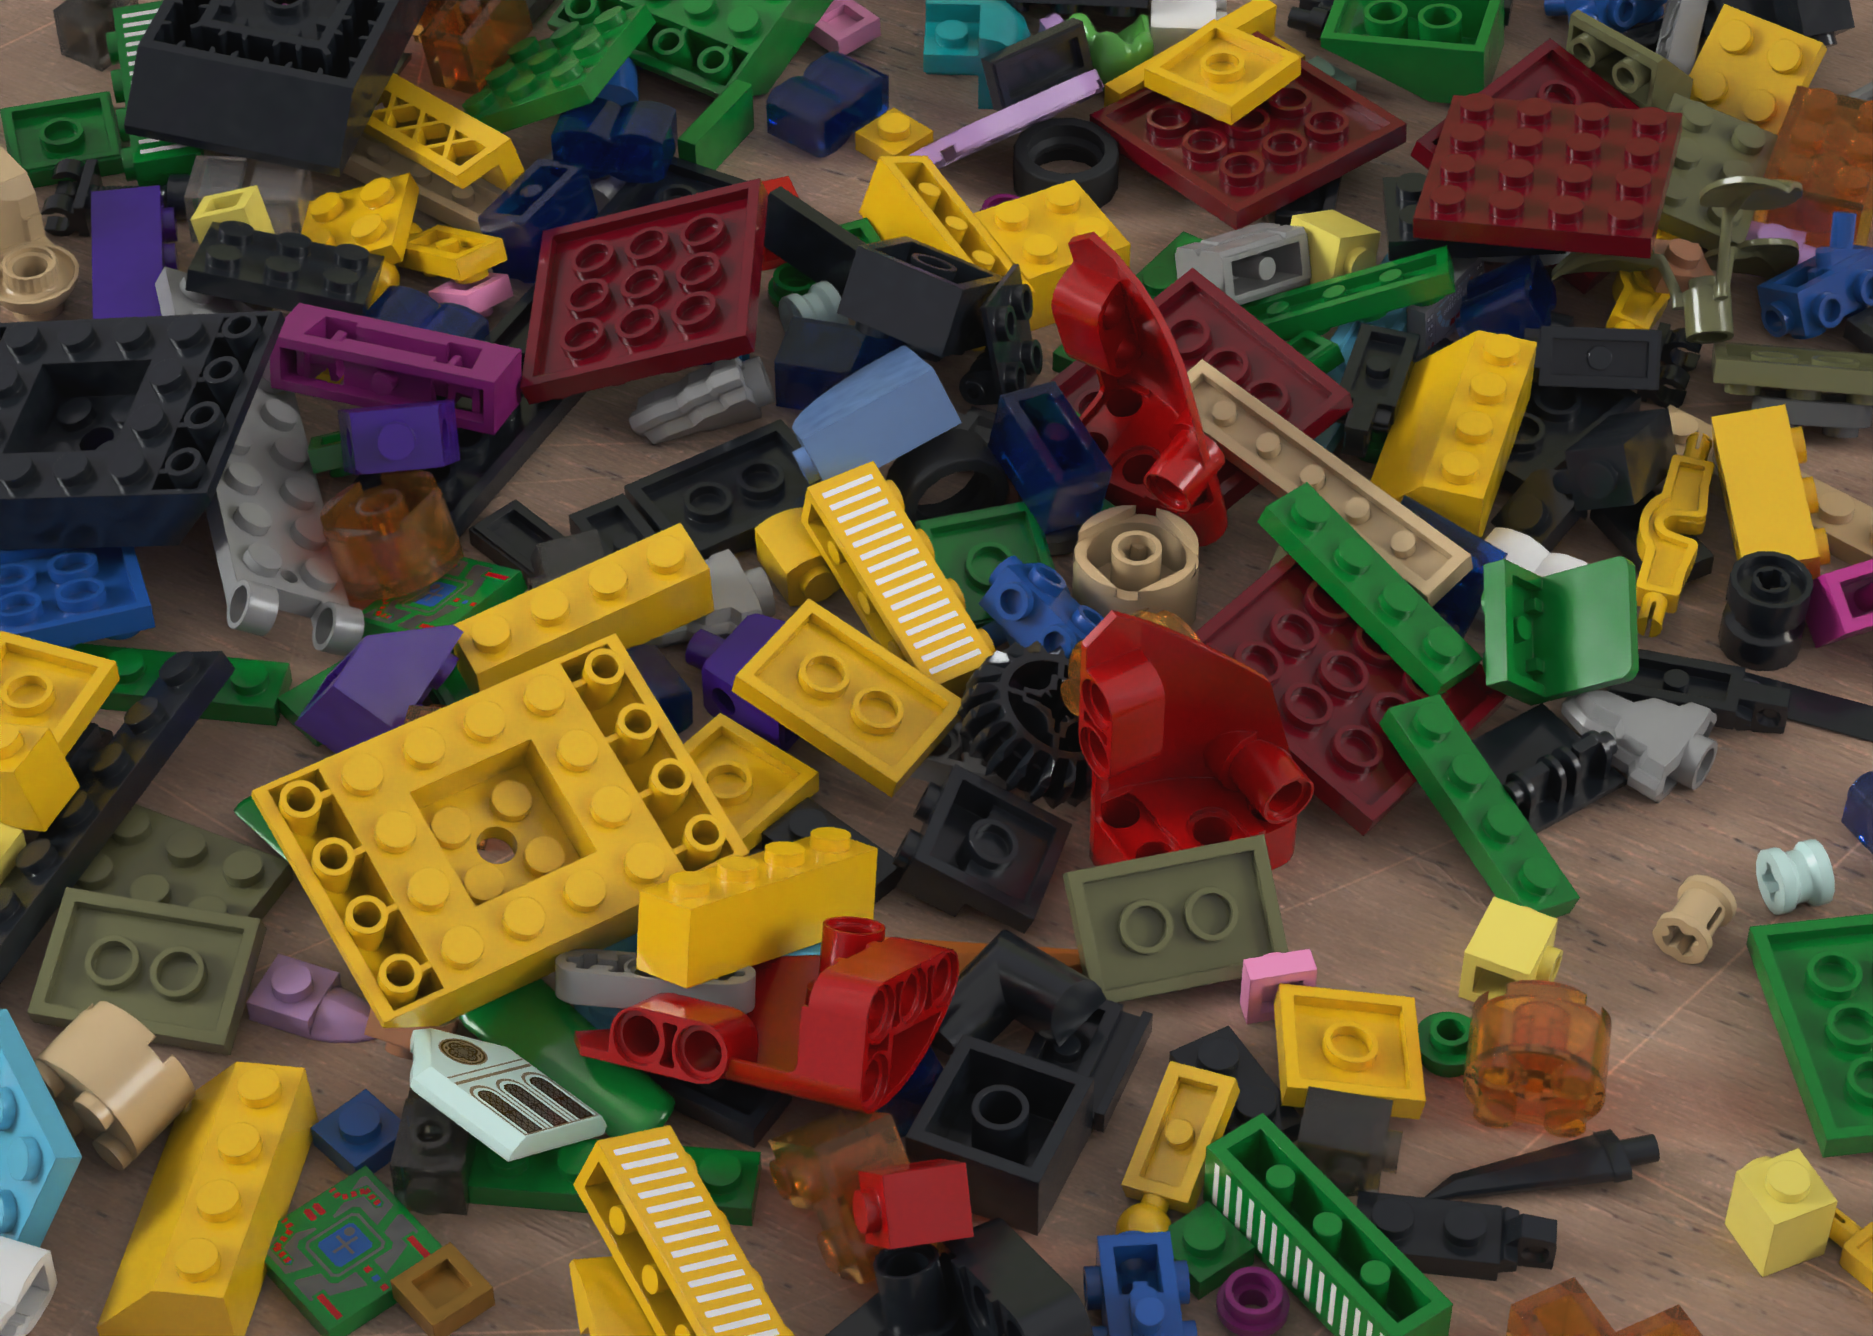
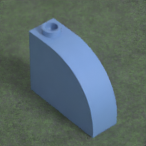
(873, 416)

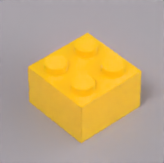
(1037, 235)

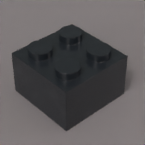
(917, 297)
(1011, 1124)

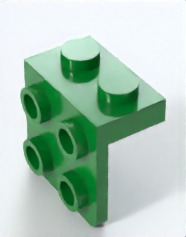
(1559, 629)

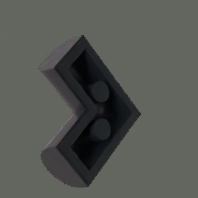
(1017, 983)

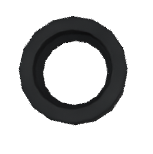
(1066, 140)
(940, 457)

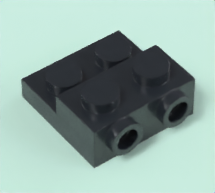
(980, 850)

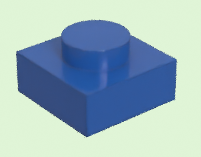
(358, 1134)

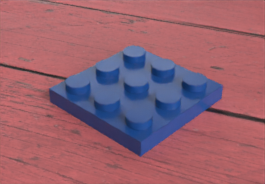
(73, 595)

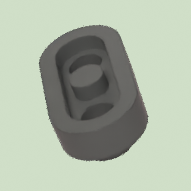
(1831, 412)

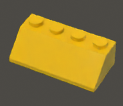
(1459, 427)
(214, 1206)

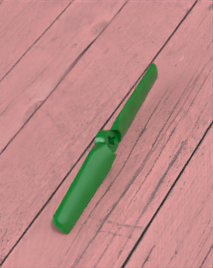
(542, 1033)

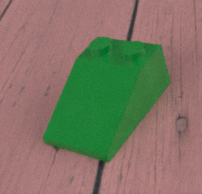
(1420, 44)

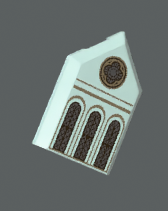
(497, 1095)

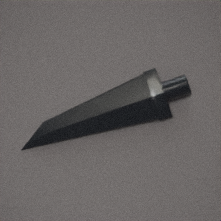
(1572, 1163)

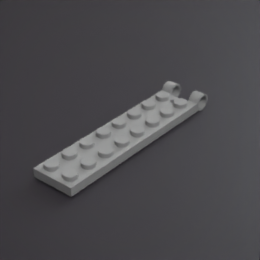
(270, 508)

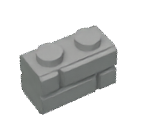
(1250, 260)

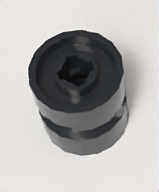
(1765, 610)

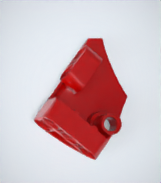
(1145, 400)
(1181, 746)
(822, 1025)

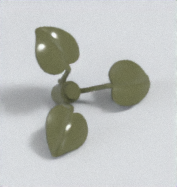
(1708, 299)

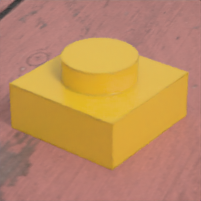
(892, 136)

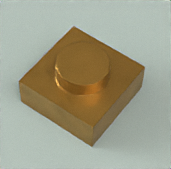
(443, 1291)

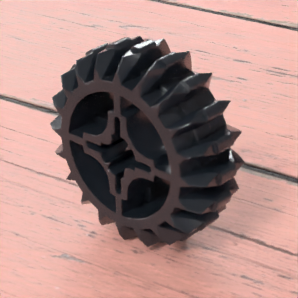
(1024, 727)

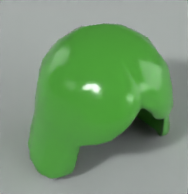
(1119, 52)

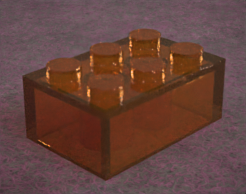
(1830, 152)

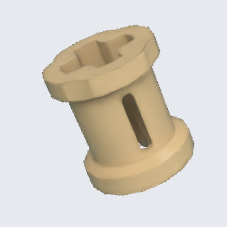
(1699, 912)

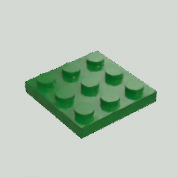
(560, 70)

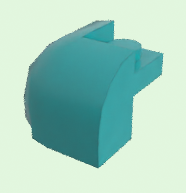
(966, 31)

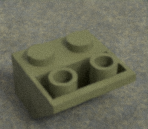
(1625, 64)

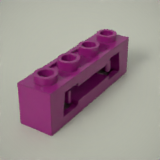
(395, 365)

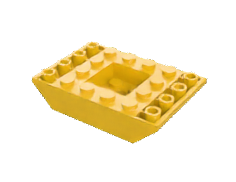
(553, 762)

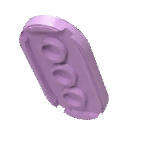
(1012, 119)

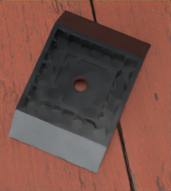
(268, 76)
(122, 424)

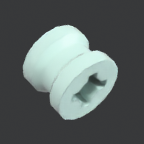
(818, 304)
(1795, 876)

